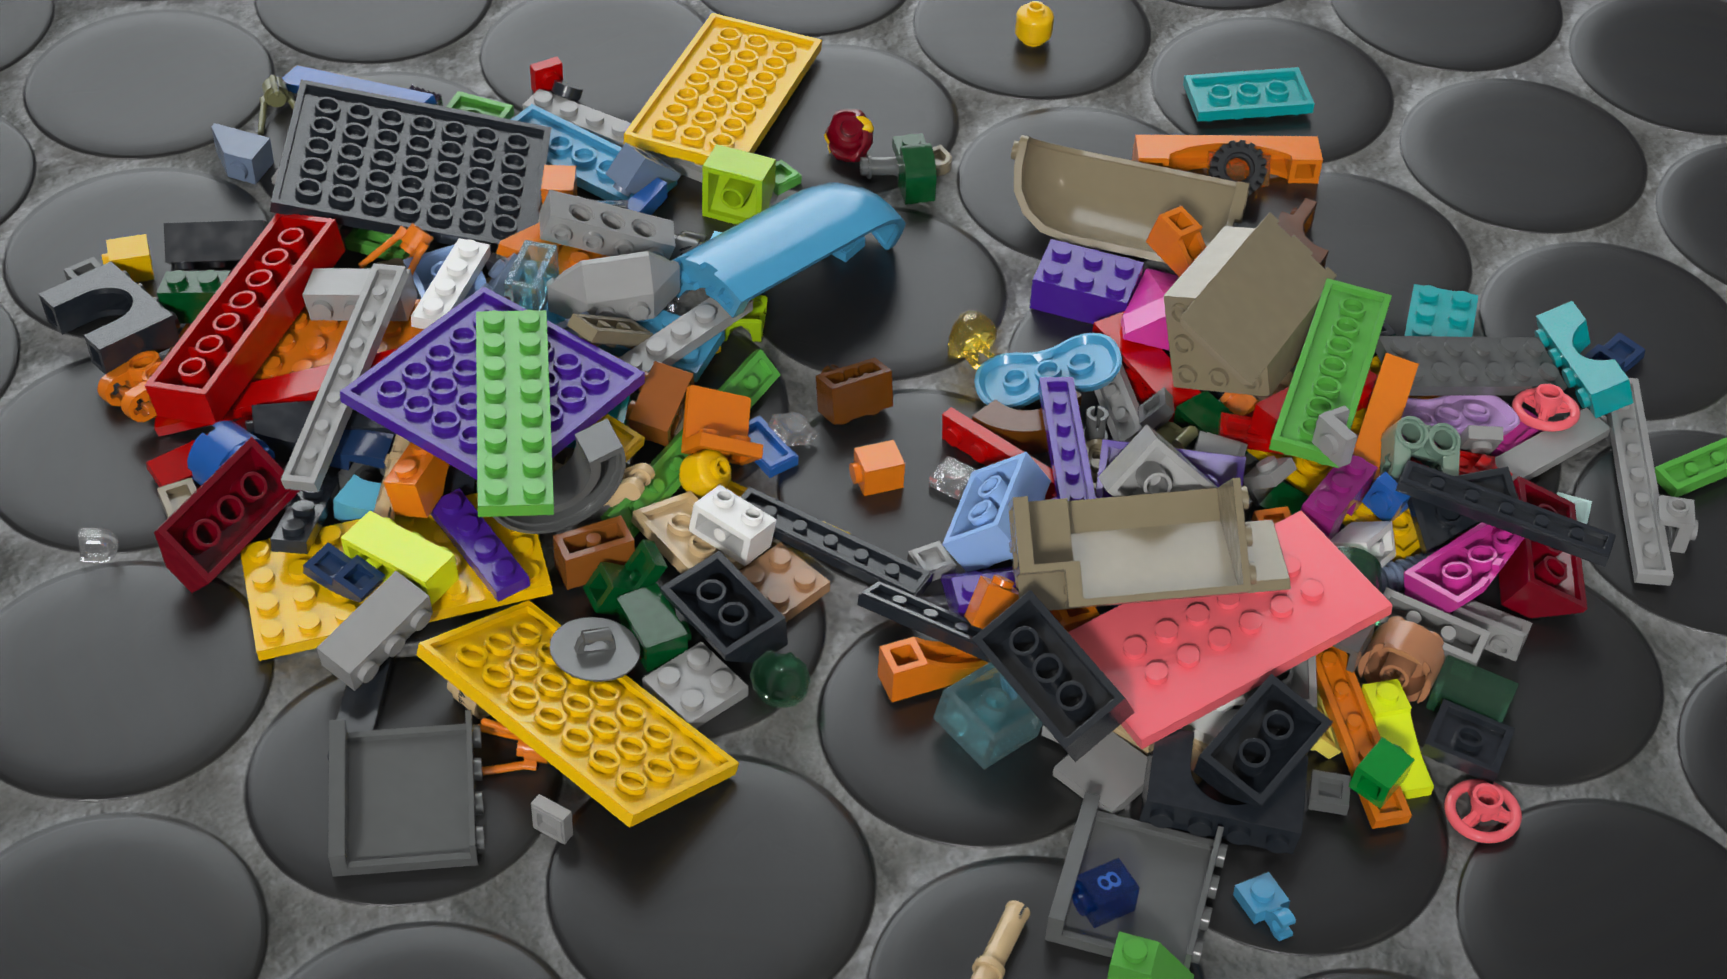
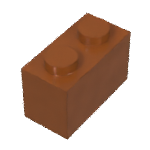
(660, 403)
(582, 549)

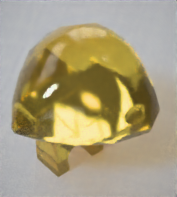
(970, 335)

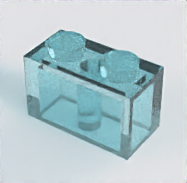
(530, 272)

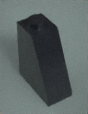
(279, 425)

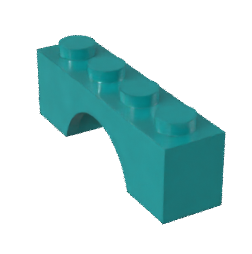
(1597, 383)

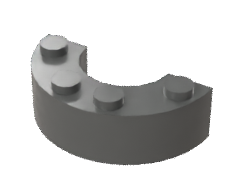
(580, 484)

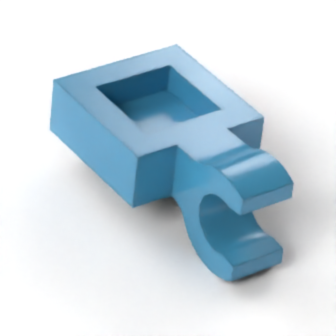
(1266, 901)

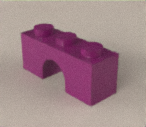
(1339, 495)

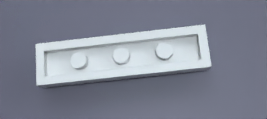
(451, 282)

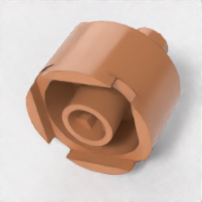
(1404, 653)

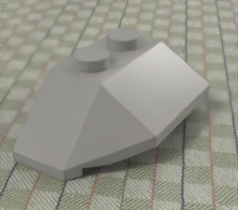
(616, 286)

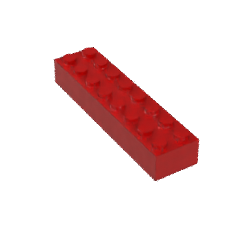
(243, 320)

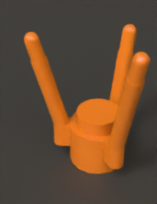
(414, 241)
(531, 758)

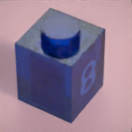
(1105, 893)

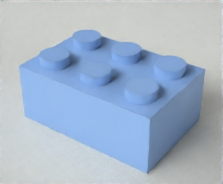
(981, 524)

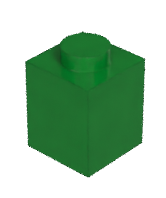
(1381, 772)

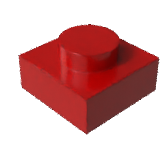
(544, 74)

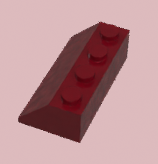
(222, 516)
(1538, 577)

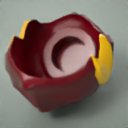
(849, 135)

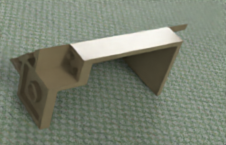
(1243, 310)
(1143, 548)

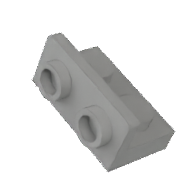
(1506, 630)

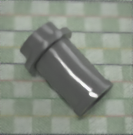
(878, 166)
(1095, 425)

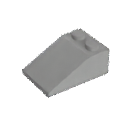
(1151, 467)

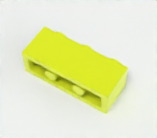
(400, 550)

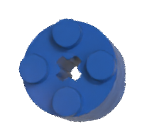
(215, 448)

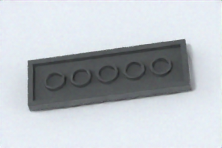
(1473, 364)

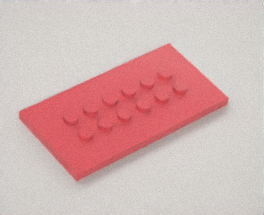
(1202, 652)

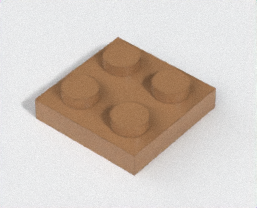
(786, 580)

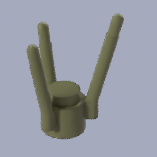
(276, 95)

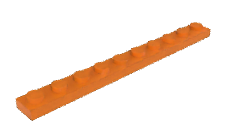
(1349, 712)

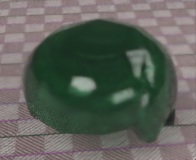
(780, 679)

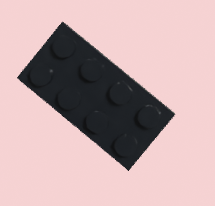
(1053, 675)

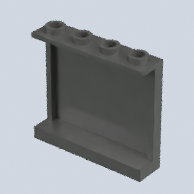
(404, 798)
(1166, 864)

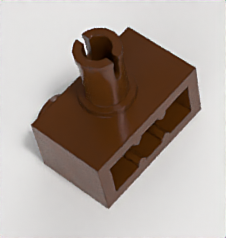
(854, 390)

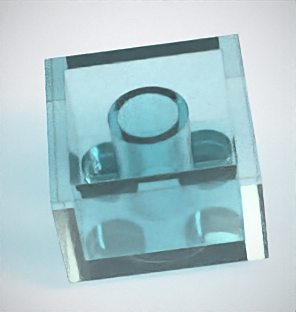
(986, 716)

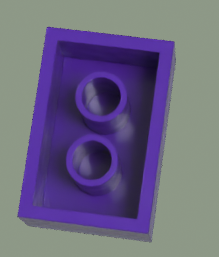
(1083, 282)

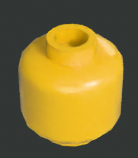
(1034, 23)
(704, 472)

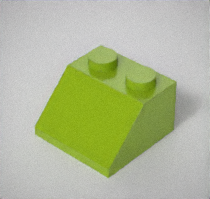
(736, 184)

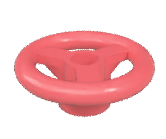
(1547, 401)
(1486, 806)

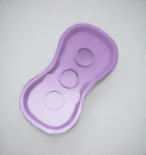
(1463, 411)

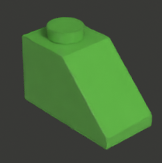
(1144, 959)

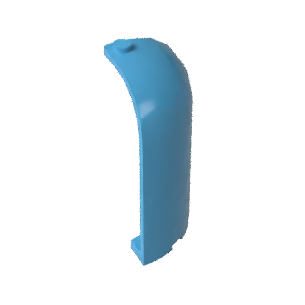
(785, 242)

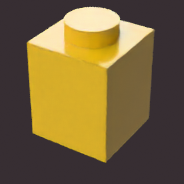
(131, 255)

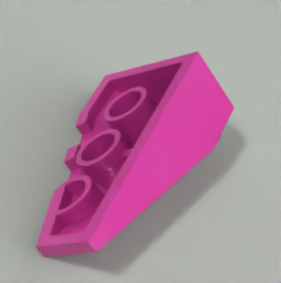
(1145, 314)
(1461, 568)

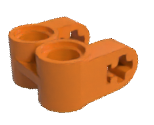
(133, 375)

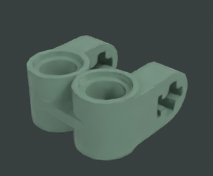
(1420, 445)

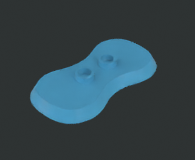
(1014, 376)

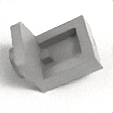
(1334, 436)
(1266, 476)
(1680, 517)

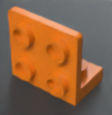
(718, 423)

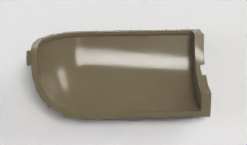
(1115, 200)

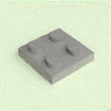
(696, 685)

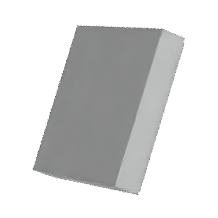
(1108, 770)

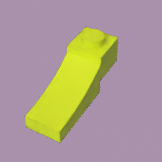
(1394, 722)

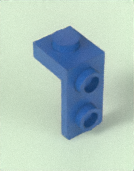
(1384, 499)

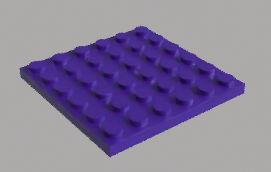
(431, 384)

